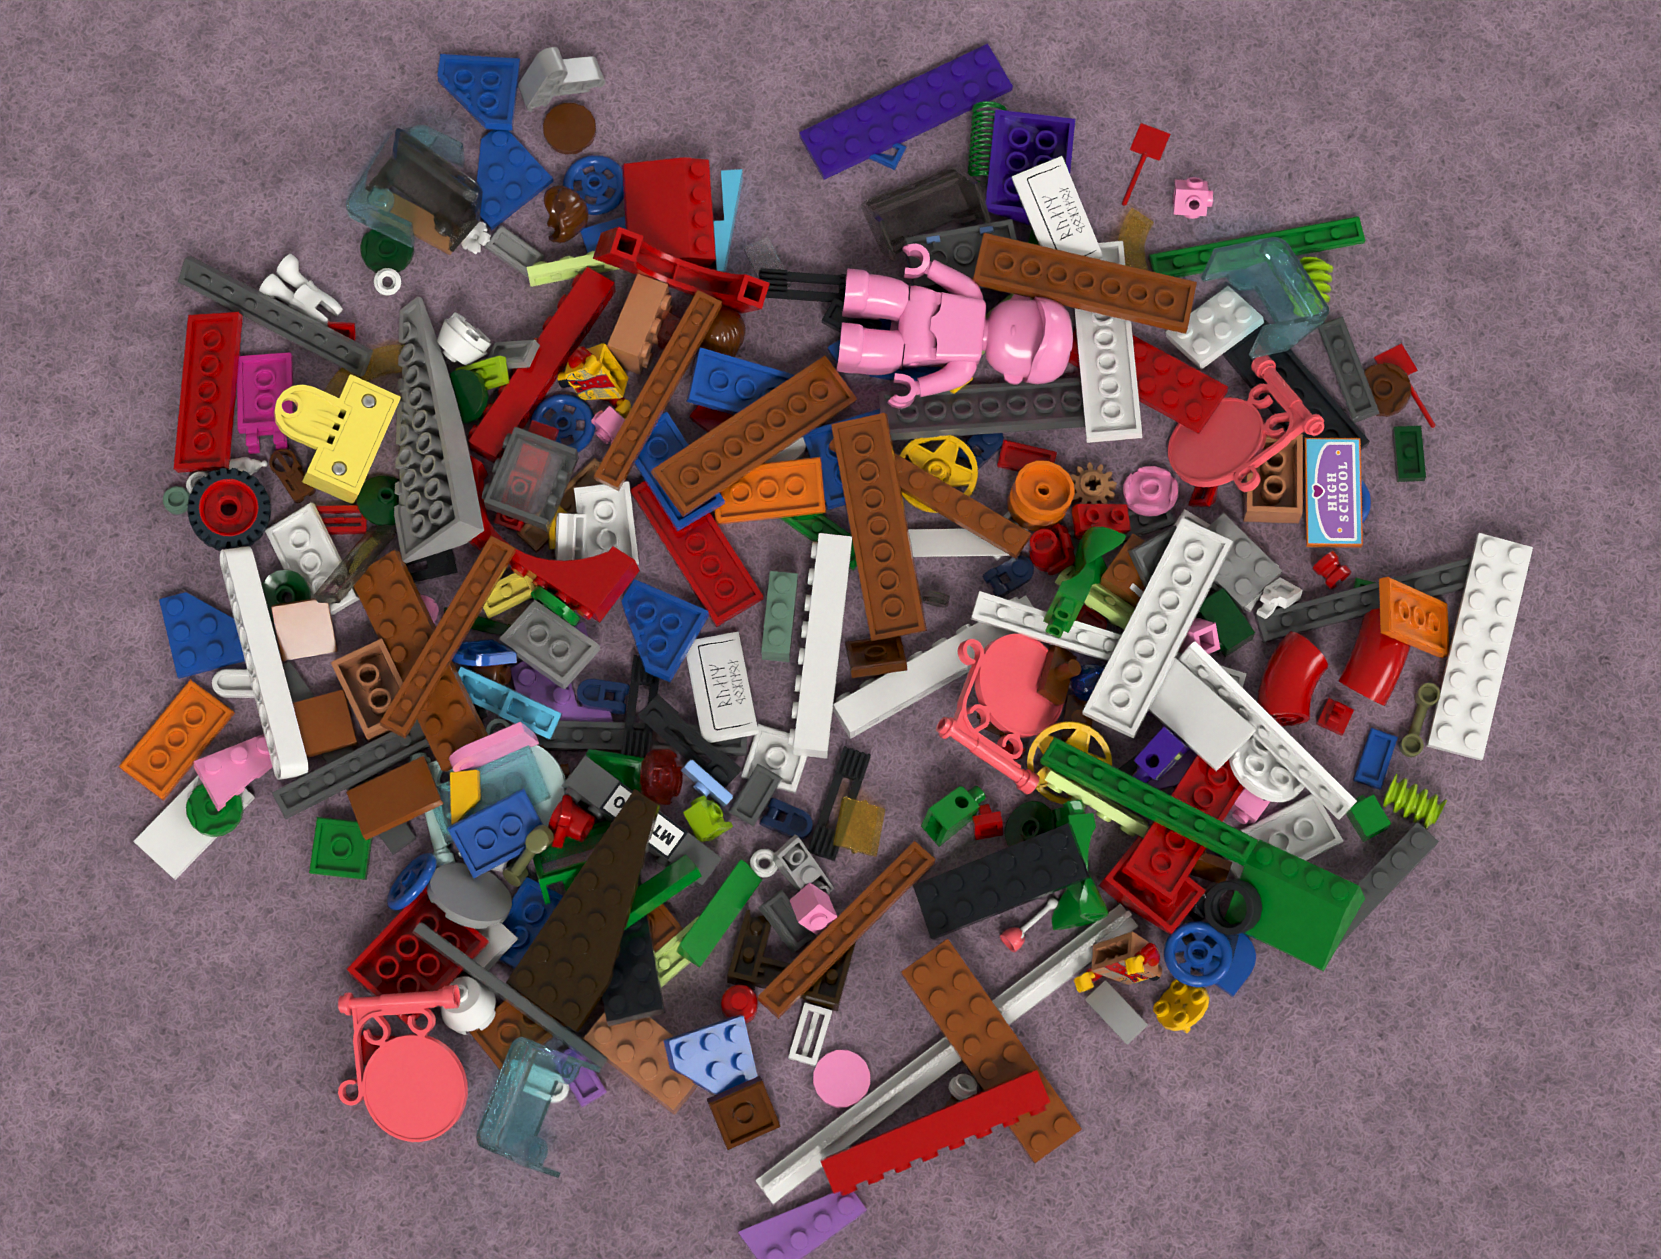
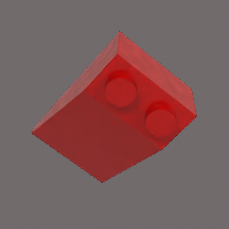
(1146, 903)

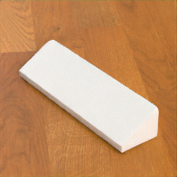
(950, 543)

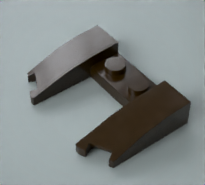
(754, 970)

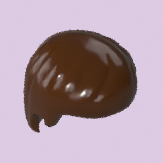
(566, 212)
(725, 333)

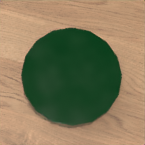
(389, 256)
(469, 394)

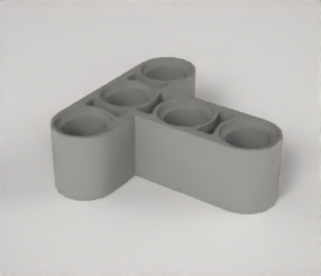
(555, 76)

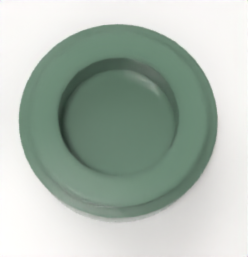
(176, 500)

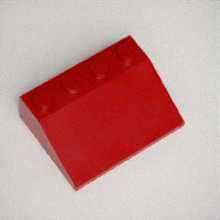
(671, 207)
(404, 962)

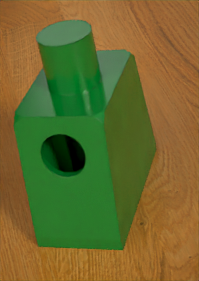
(952, 813)

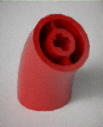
(1374, 661)
(1291, 680)

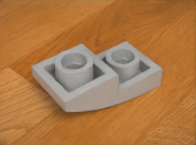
(1116, 1012)

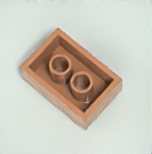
(640, 323)
(1280, 487)
(369, 684)

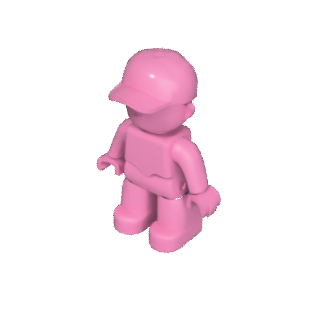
(948, 331)

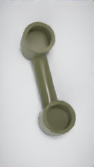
(1425, 698)
(535, 843)

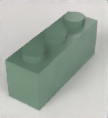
(779, 616)

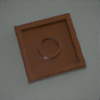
(875, 657)
(743, 1112)

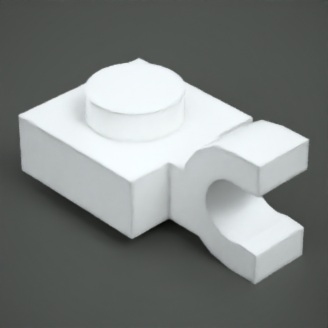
(1280, 594)

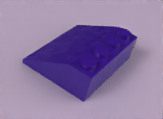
(1018, 145)

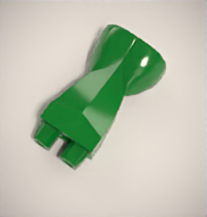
(1088, 571)
(1080, 902)

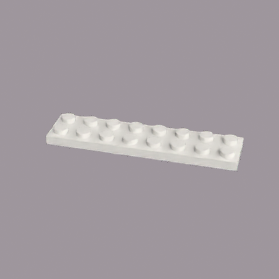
(1108, 369)
(1157, 628)
(1479, 646)

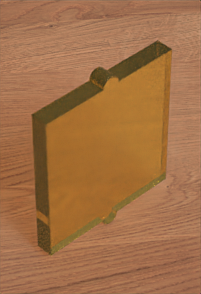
(859, 826)

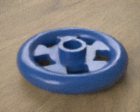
(600, 164)
(582, 412)
(411, 881)
(1182, 971)

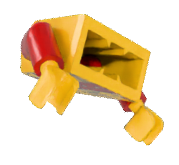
(596, 375)

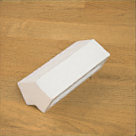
(570, 536)

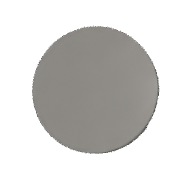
(469, 899)

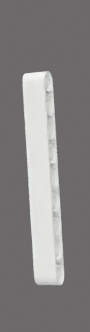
(263, 663)

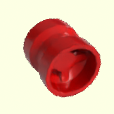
(1331, 569)

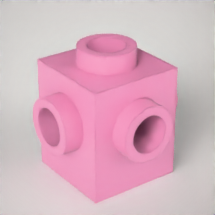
(1191, 197)

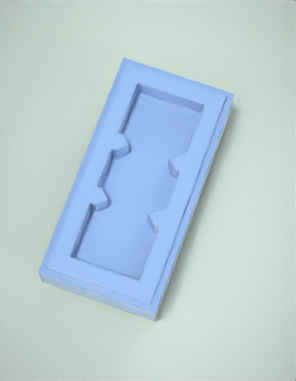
(706, 784)

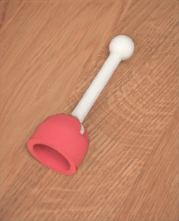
(1015, 937)

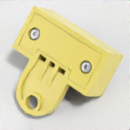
(341, 431)

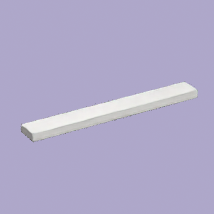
(1269, 732)

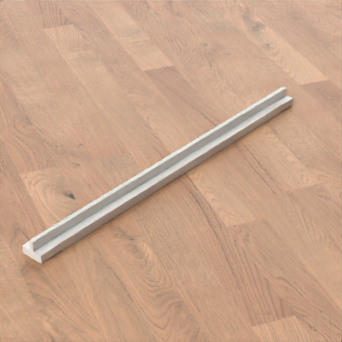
(937, 1060)

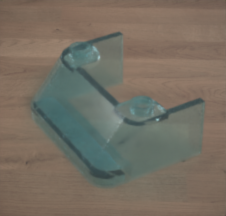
(375, 206)
(1281, 284)
(522, 1101)

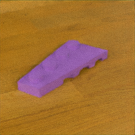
(802, 1228)

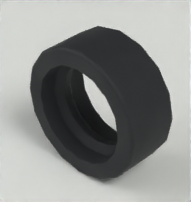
(1253, 905)

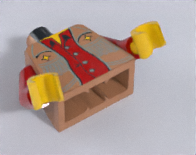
(1122, 959)

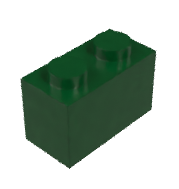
(1230, 623)

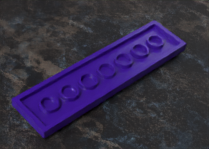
(905, 111)

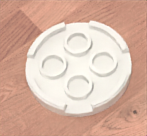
(1263, 773)

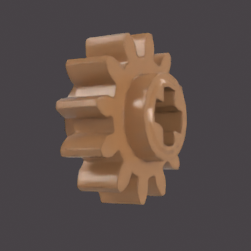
(1100, 481)

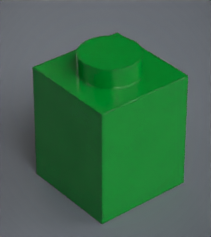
(1368, 817)

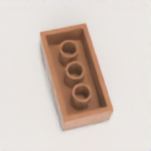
(641, 1056)

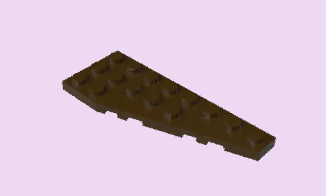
(579, 943)

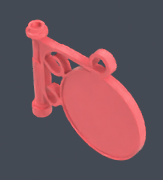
(1236, 434)
(1007, 694)
(414, 1080)

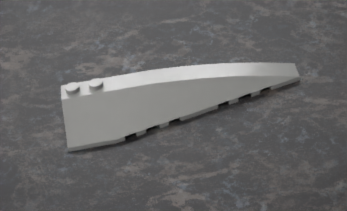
(434, 464)

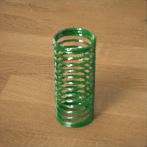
(980, 117)

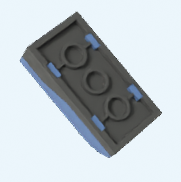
(956, 249)

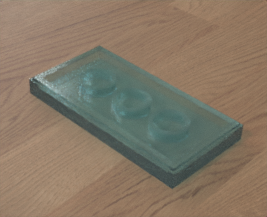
(497, 781)

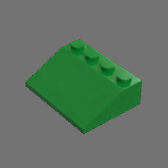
(1302, 905)

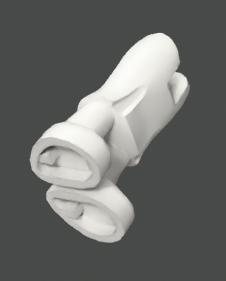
(307, 295)

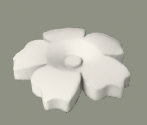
(475, 238)

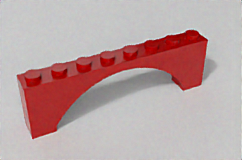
(585, 583)

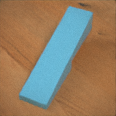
(724, 229)
(509, 703)

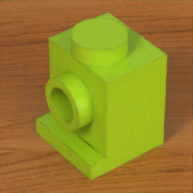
(706, 819)

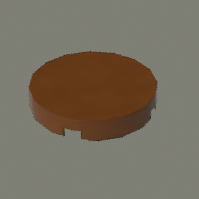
(569, 128)
(1389, 388)

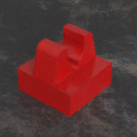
(1335, 716)
(987, 823)

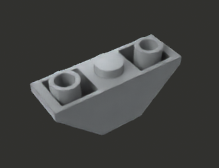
(799, 866)

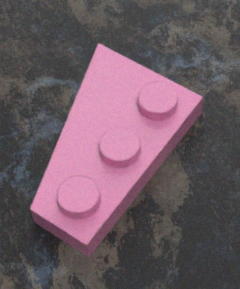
(233, 768)

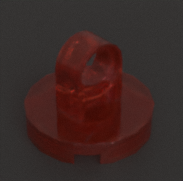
(661, 776)

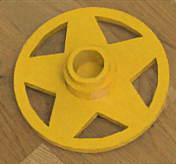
(942, 465)
(1078, 739)

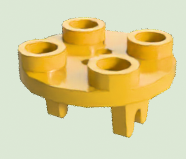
(1181, 1006)

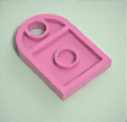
(492, 747)

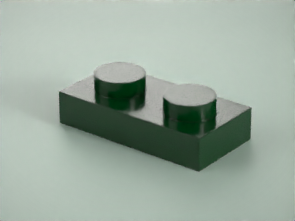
(1409, 453)

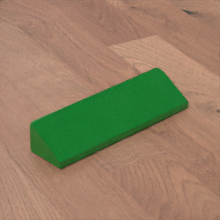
(663, 887)
(719, 914)

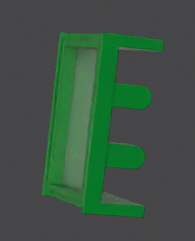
(565, 863)

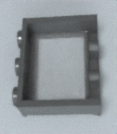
(530, 478)

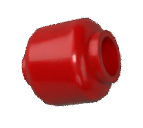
(739, 1001)

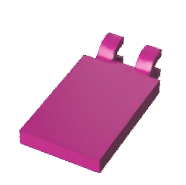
(259, 386)

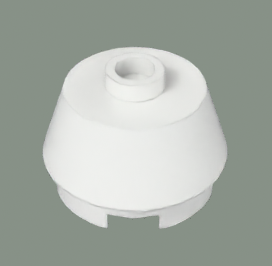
(462, 340)
(475, 1007)

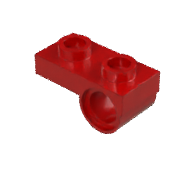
(1098, 515)

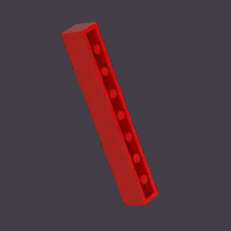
(529, 385)
(935, 1131)

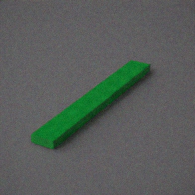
(1300, 239)
(1149, 801)

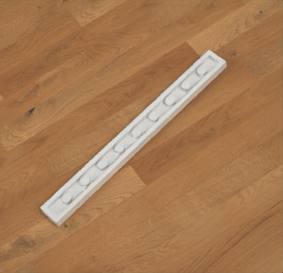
(1029, 622)

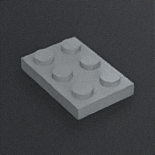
(1246, 566)
(549, 644)

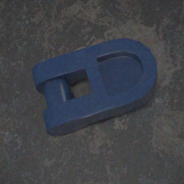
(987, 443)
(1017, 570)
(592, 695)
(796, 821)

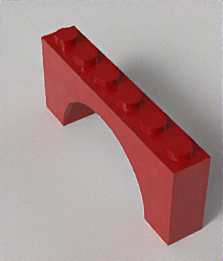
(631, 253)

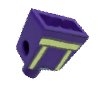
(1169, 751)

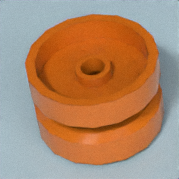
(1040, 495)

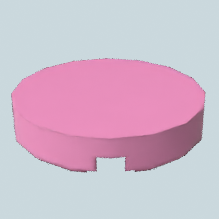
(1150, 491)
(841, 1078)

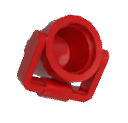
(1049, 552)
(569, 821)

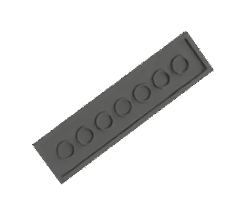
(987, 409)

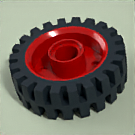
(225, 488)

